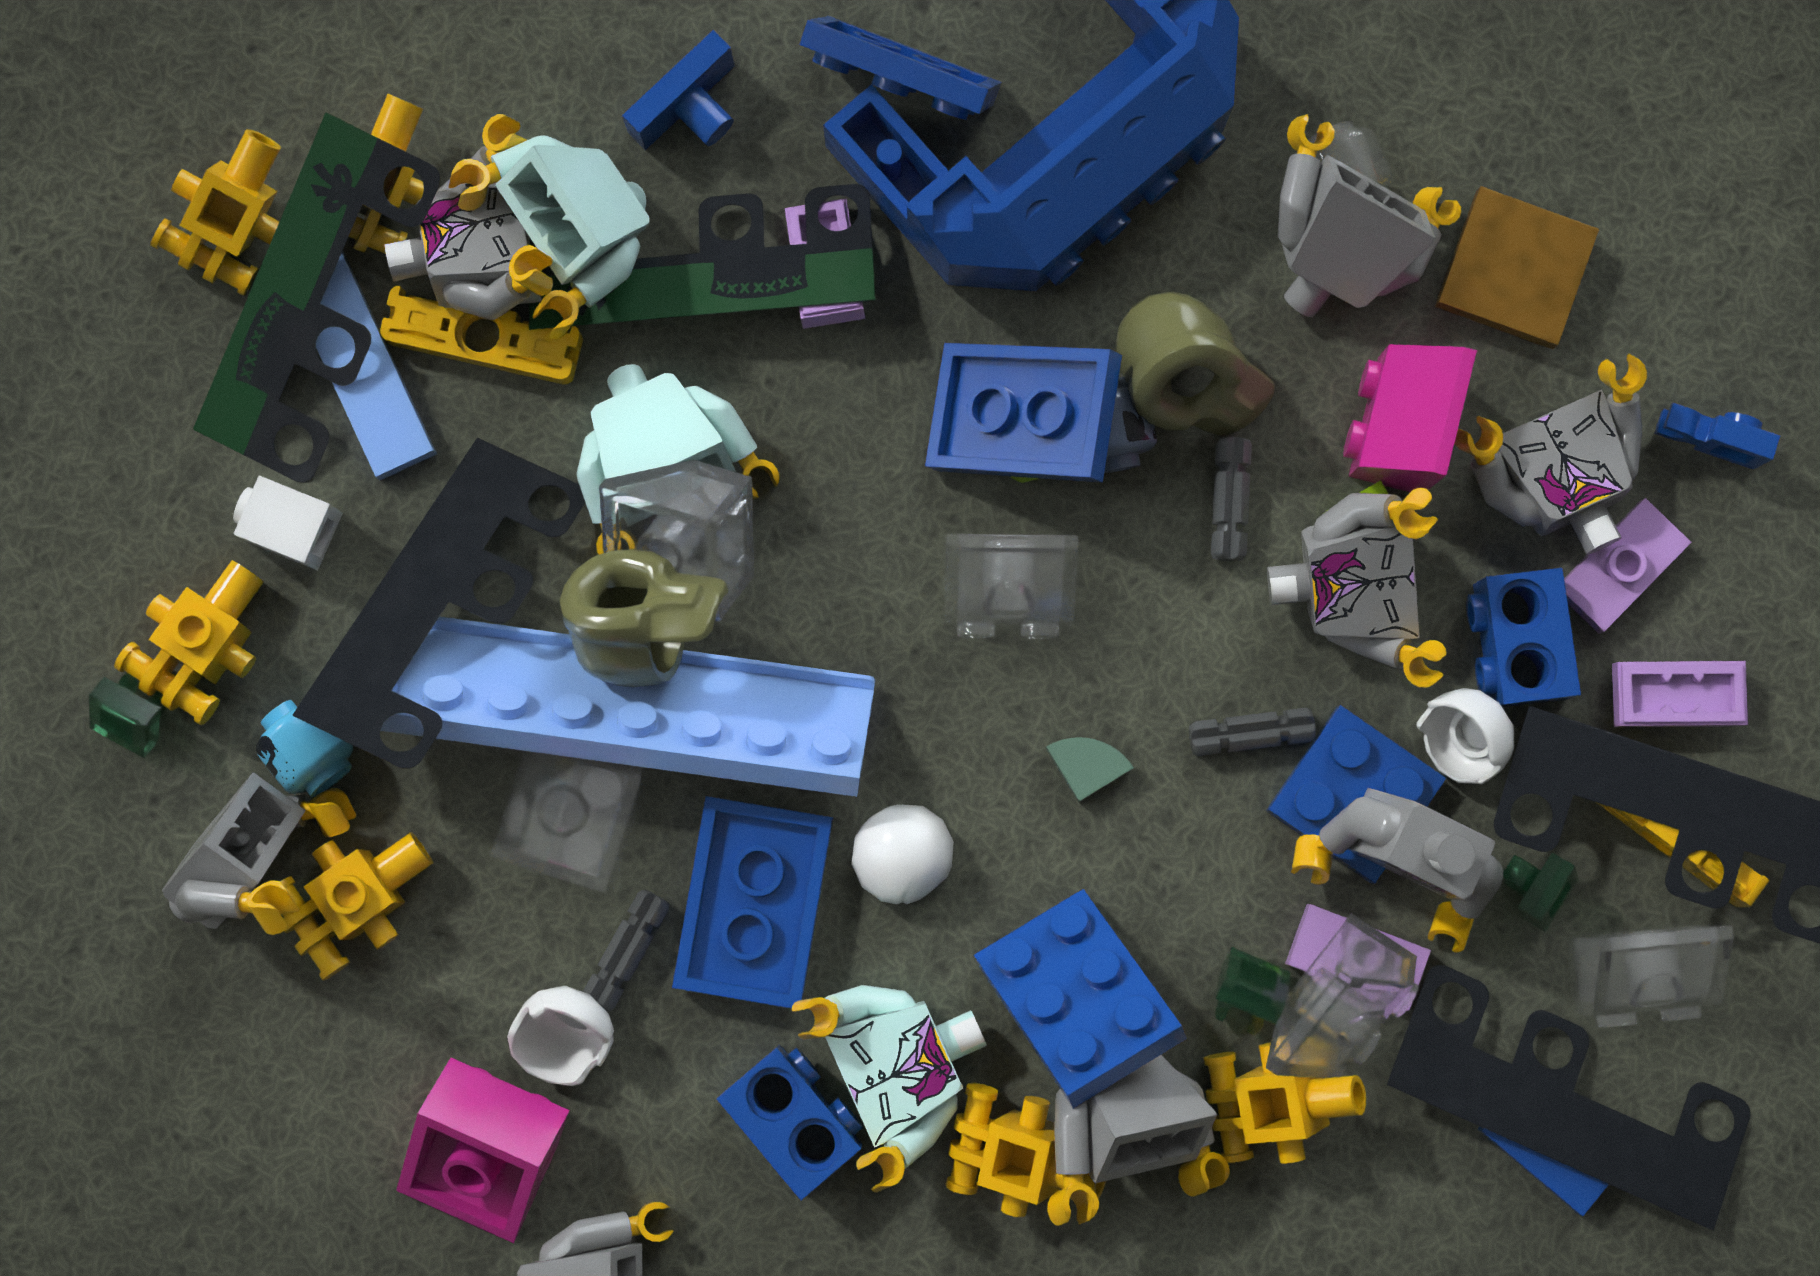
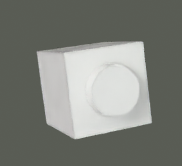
(286, 522)

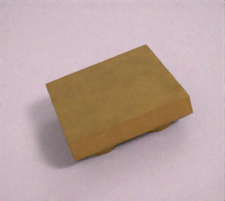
(1517, 267)

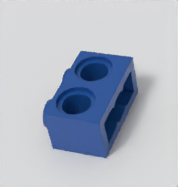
(1542, 638)
(777, 1130)

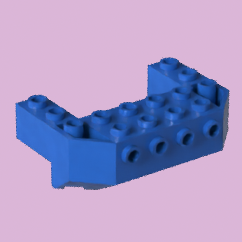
(1072, 171)

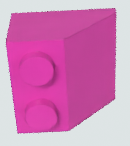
(1409, 415)
(481, 1149)

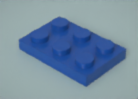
(899, 67)
(1024, 411)
(752, 902)
(1079, 998)

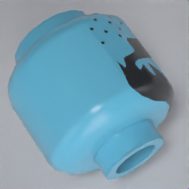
(301, 754)

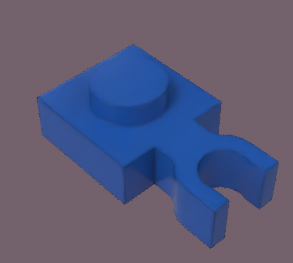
(1727, 437)

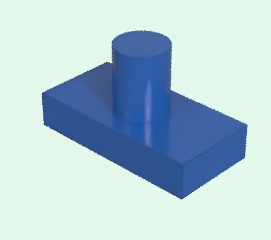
(685, 96)

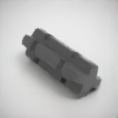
(1231, 499)
(1252, 731)
(626, 949)

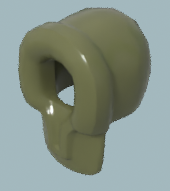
(1177, 333)
(634, 615)

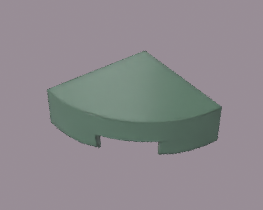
(1087, 764)

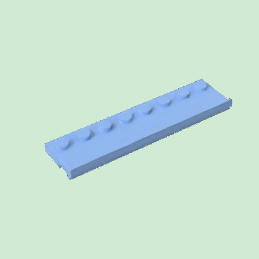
(708, 720)

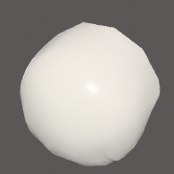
(1467, 735)
(902, 853)
(561, 1035)

